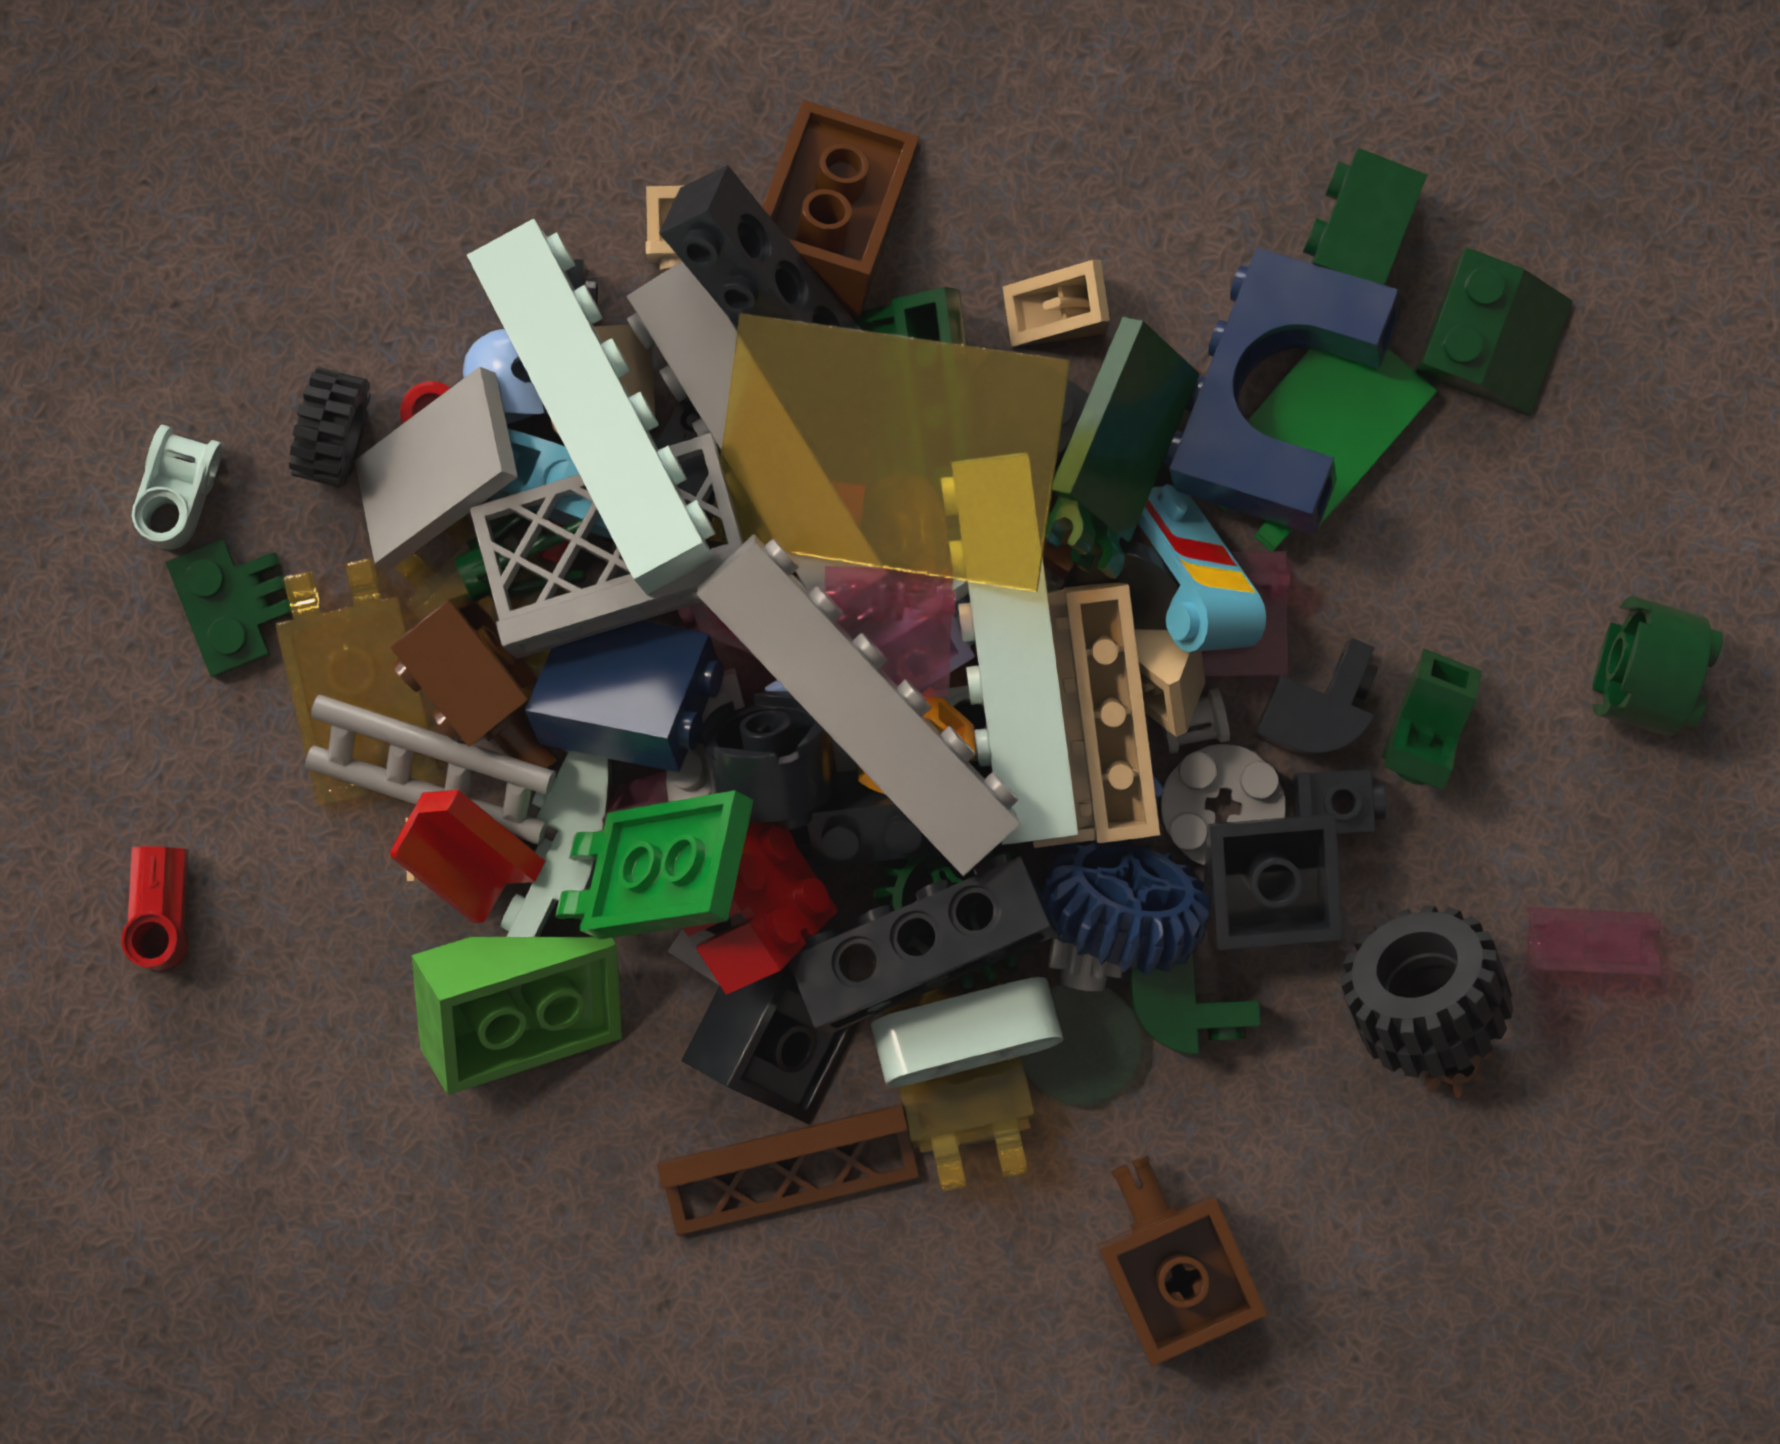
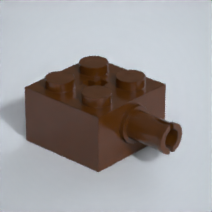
(471, 679)
(1165, 1236)

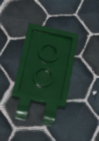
(1119, 446)

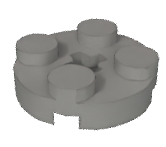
(1201, 777)

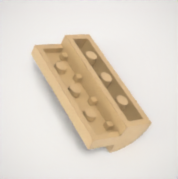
(1103, 714)

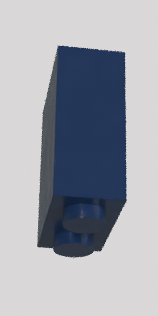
(627, 694)

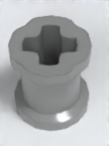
(1207, 723)

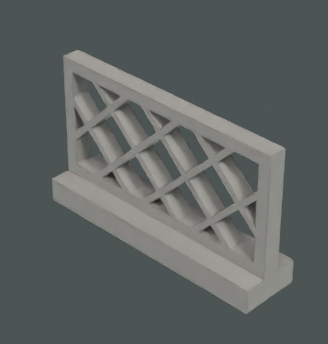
(610, 601)

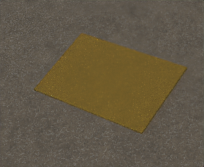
(892, 450)

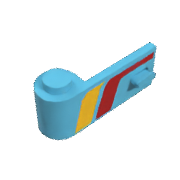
(1215, 598)

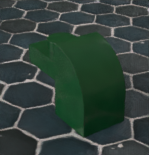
(1431, 720)
(1169, 1011)

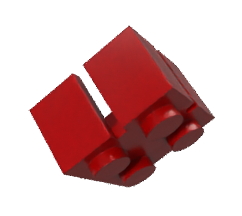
(780, 907)

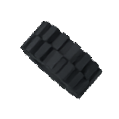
(329, 427)

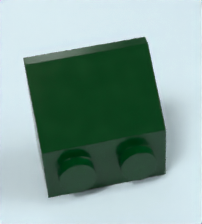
(1494, 332)

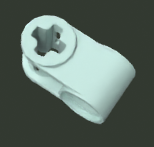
(175, 483)

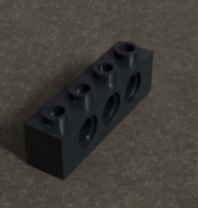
(745, 255)
(1017, 924)

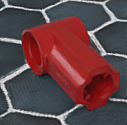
(157, 899)

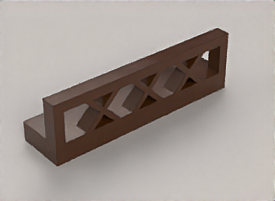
(781, 1147)

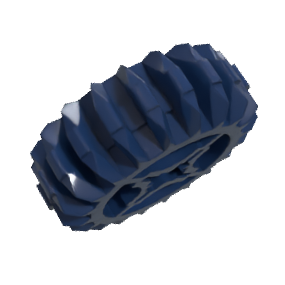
(1126, 904)

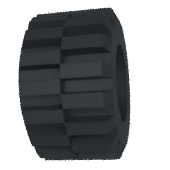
(1438, 1027)

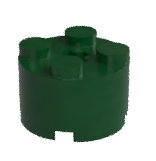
(1655, 667)

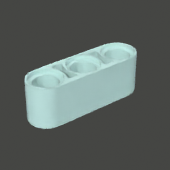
(966, 1032)

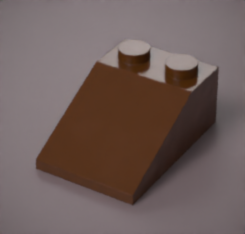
(840, 196)

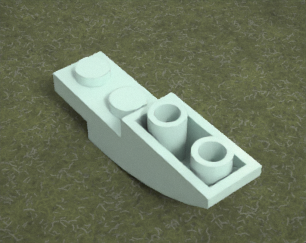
(572, 806)

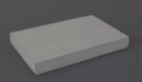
(435, 468)

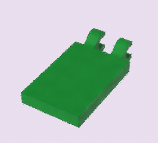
(1342, 413)
(660, 866)

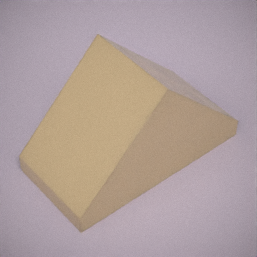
(1057, 305)
(1169, 680)

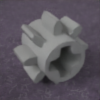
(1080, 971)

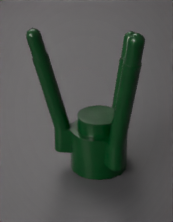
(473, 571)

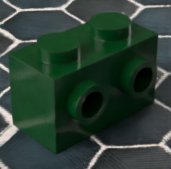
(1368, 216)

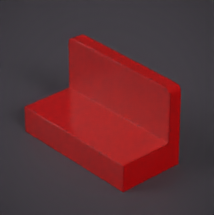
(463, 853)

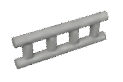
(404, 741)

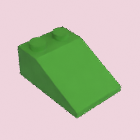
(513, 1004)

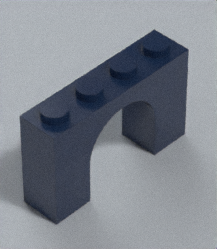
(1276, 308)

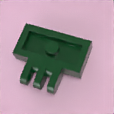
(227, 604)

